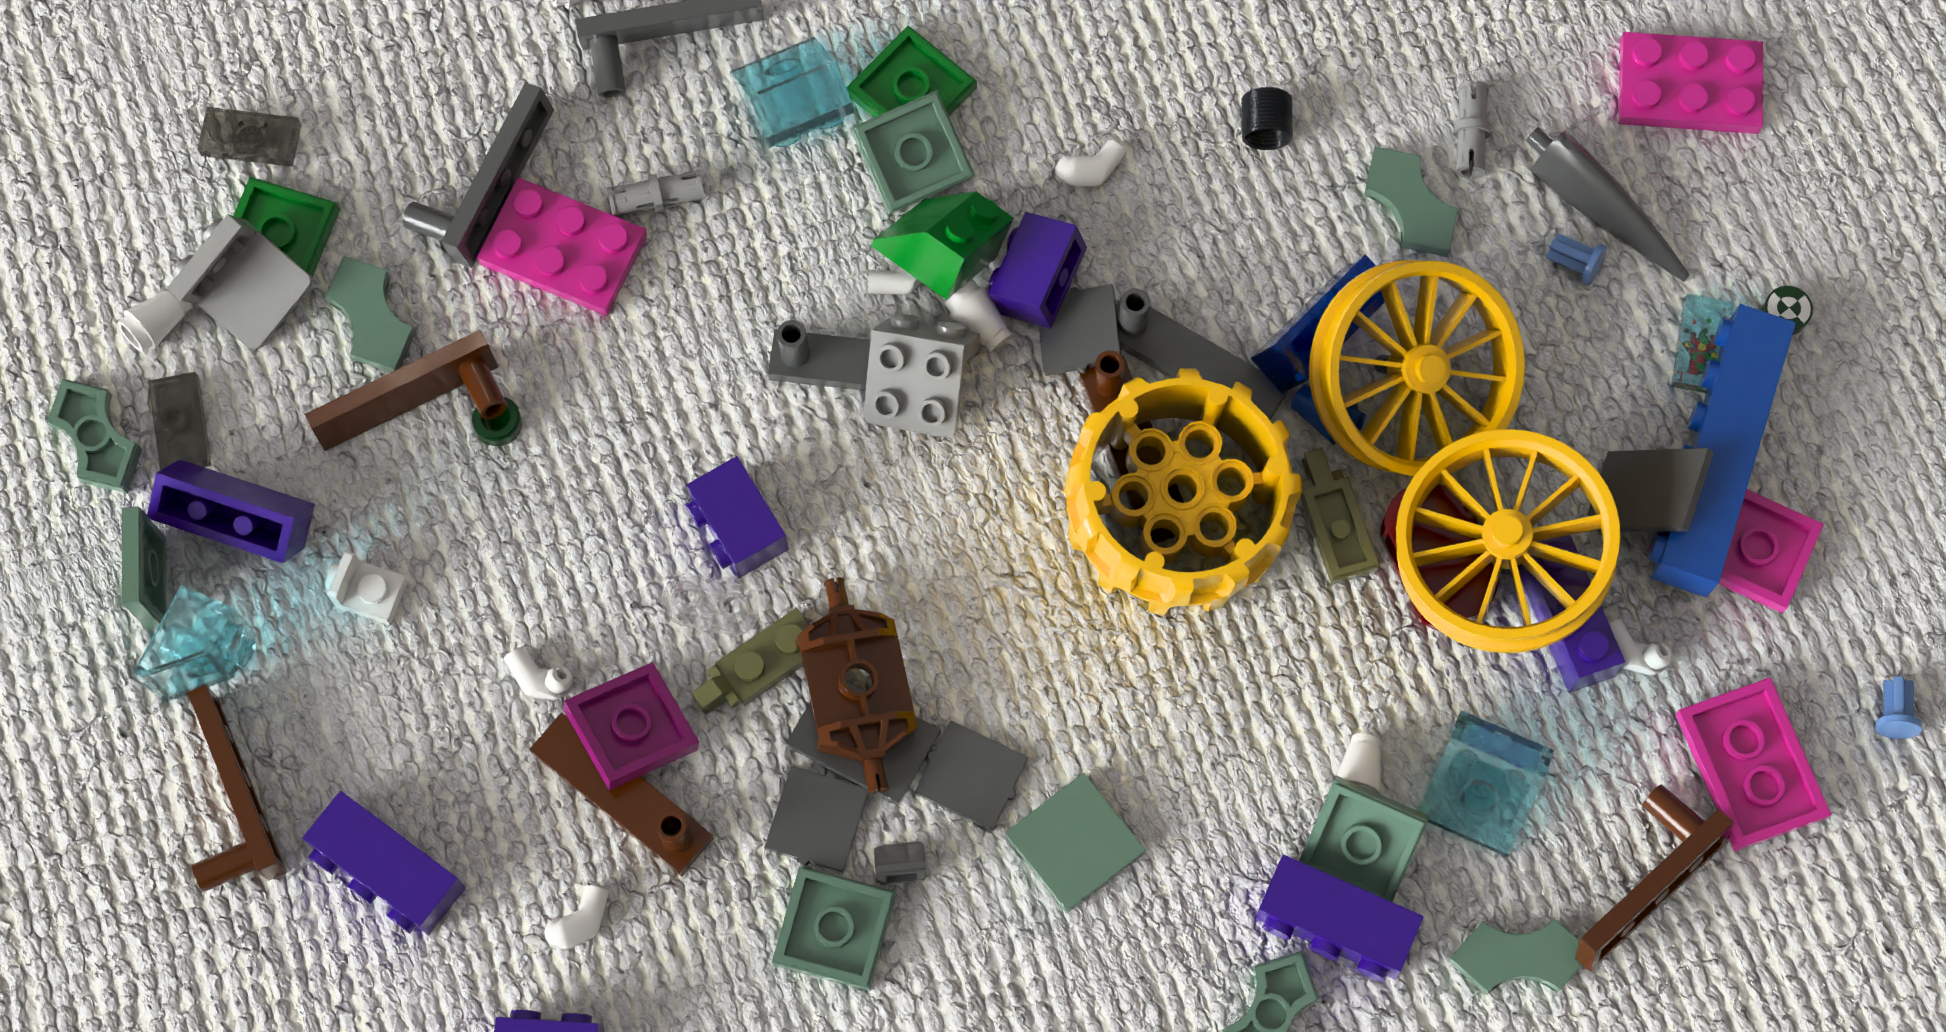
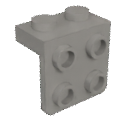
(241, 280)
(917, 374)

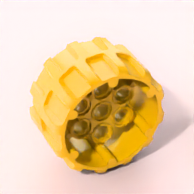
(1212, 408)

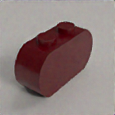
(1437, 575)

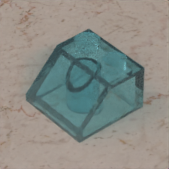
(793, 92)
(195, 646)
(1485, 783)

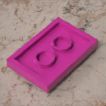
(1691, 82)
(562, 246)
(1768, 551)
(1753, 763)

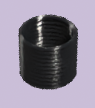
(1267, 118)

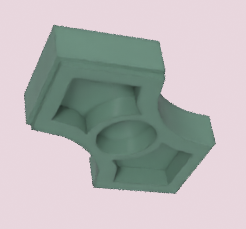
(1422, 218)
(362, 295)
(103, 454)
(1499, 957)
(1280, 994)

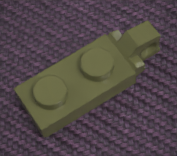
(1336, 520)
(754, 665)

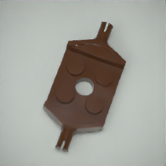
(848, 721)

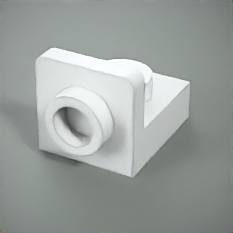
(365, 588)

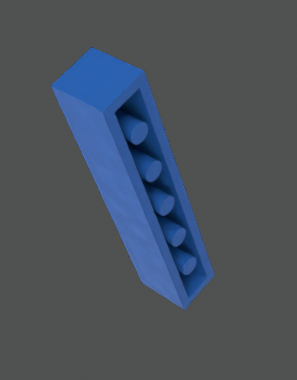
(1731, 426)

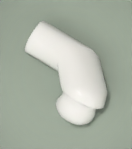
(1088, 170)
(891, 282)
(1640, 657)
(536, 681)
(581, 924)

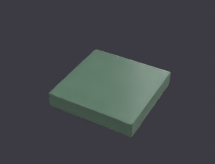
(912, 152)
(143, 567)
(1364, 838)
(1075, 843)
(834, 928)

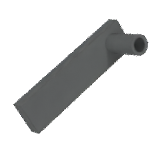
(606, 31)
(468, 229)
(1172, 346)
(818, 358)

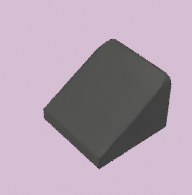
(900, 862)

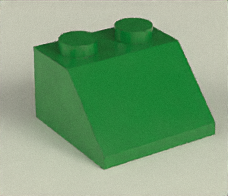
(946, 240)

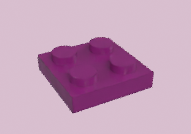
(631, 725)

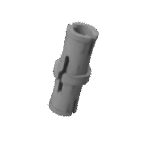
(1472, 129)
(656, 193)

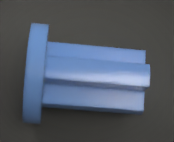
(1577, 257)
(1898, 710)

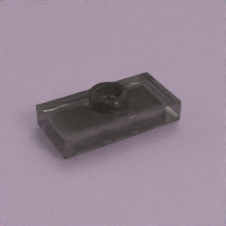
(249, 136)
(179, 420)

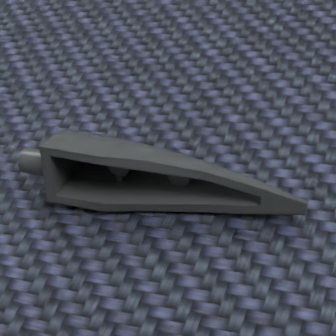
(1596, 193)

